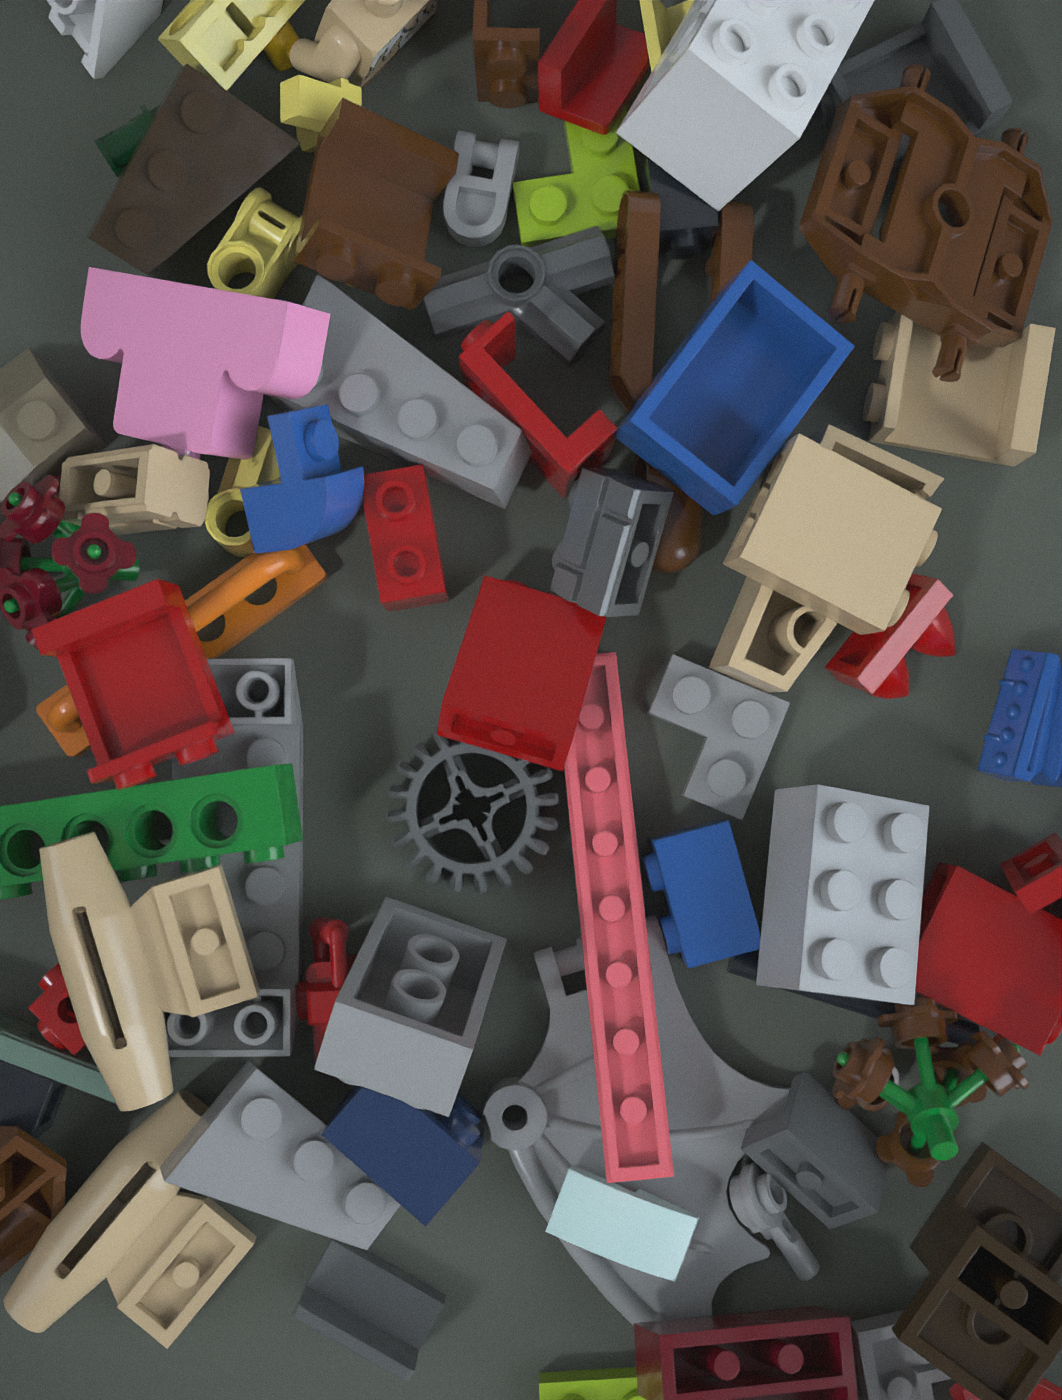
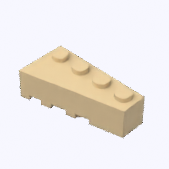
(776, 637)

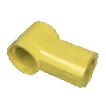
(239, 475)

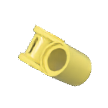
(258, 243)

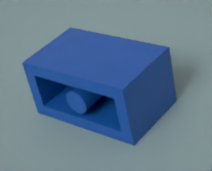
(703, 893)

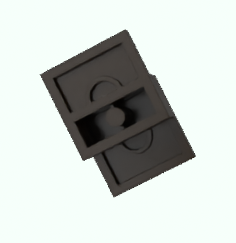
(993, 1281)

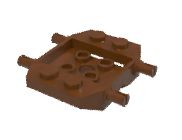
(957, 280)

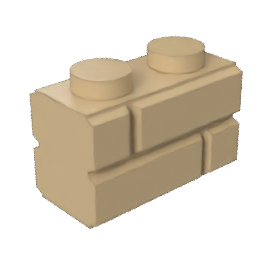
(136, 489)

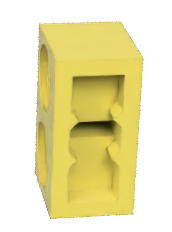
(225, 35)

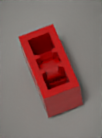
(404, 538)

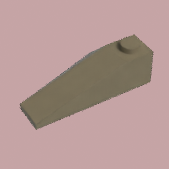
(38, 425)

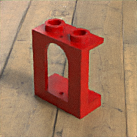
(557, 458)

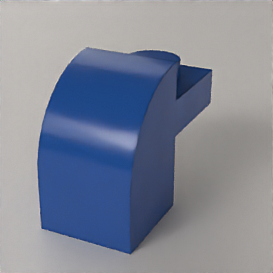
(313, 492)

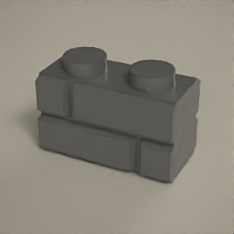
(610, 541)

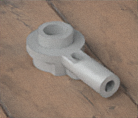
(760, 1206)

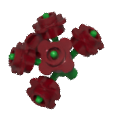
(84, 553)

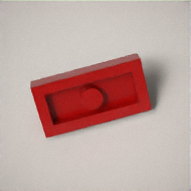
(878, 659)

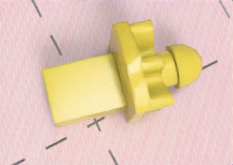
(311, 103)

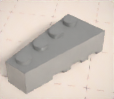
(407, 405)

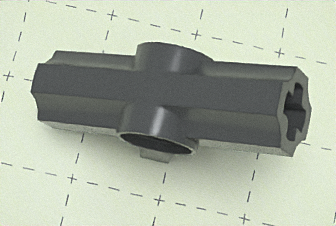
(546, 309)

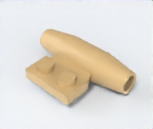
(133, 962)
(142, 1234)

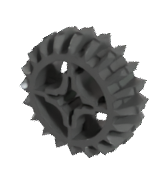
(422, 830)

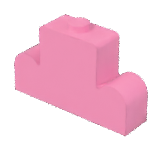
(198, 358)

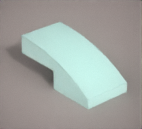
(622, 1224)

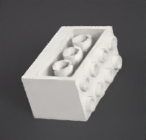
(738, 88)

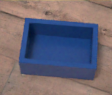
(734, 390)

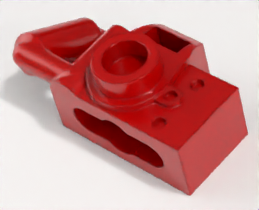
(324, 977)

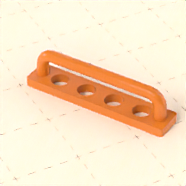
(296, 576)

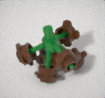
(947, 1077)

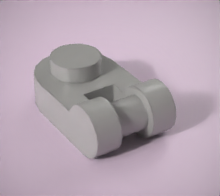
(476, 205)

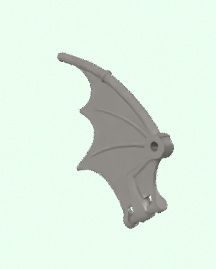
(707, 1123)

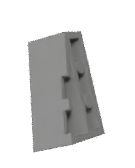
(270, 1158)

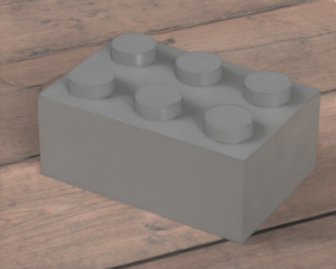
(843, 894)
(412, 1007)

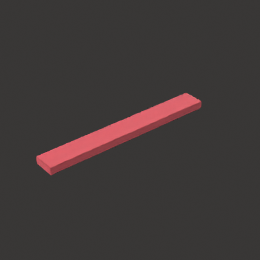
(615, 937)

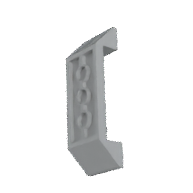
(267, 895)

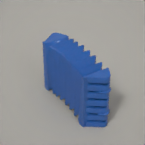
(1026, 722)

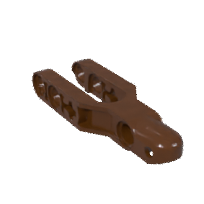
(634, 337)

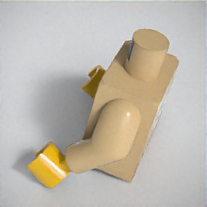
(352, 39)

